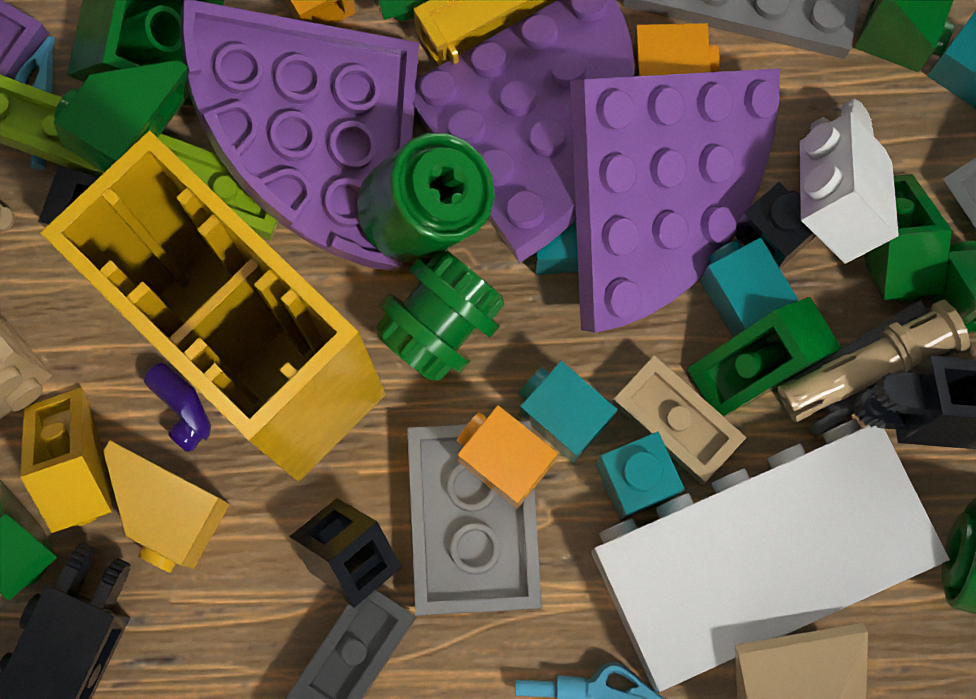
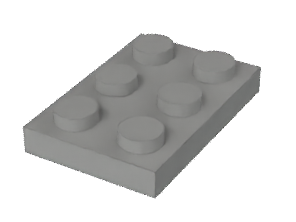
(466, 539)

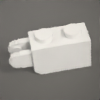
(847, 184)

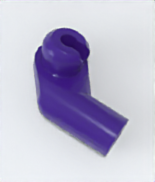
(184, 401)

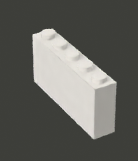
(766, 553)

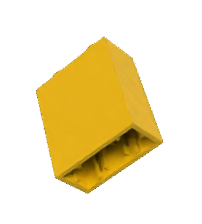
(220, 305)

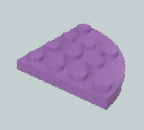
(516, 110)
(301, 115)
(662, 181)

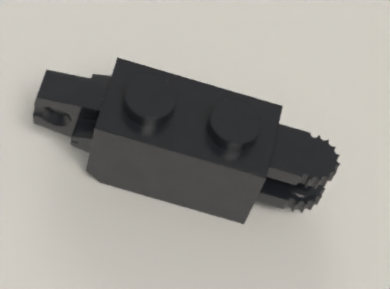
(926, 404)
(66, 634)

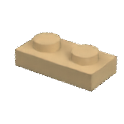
(687, 423)

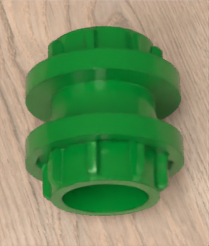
(439, 316)

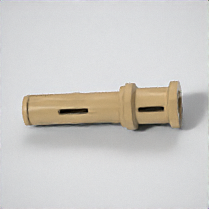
(896, 351)

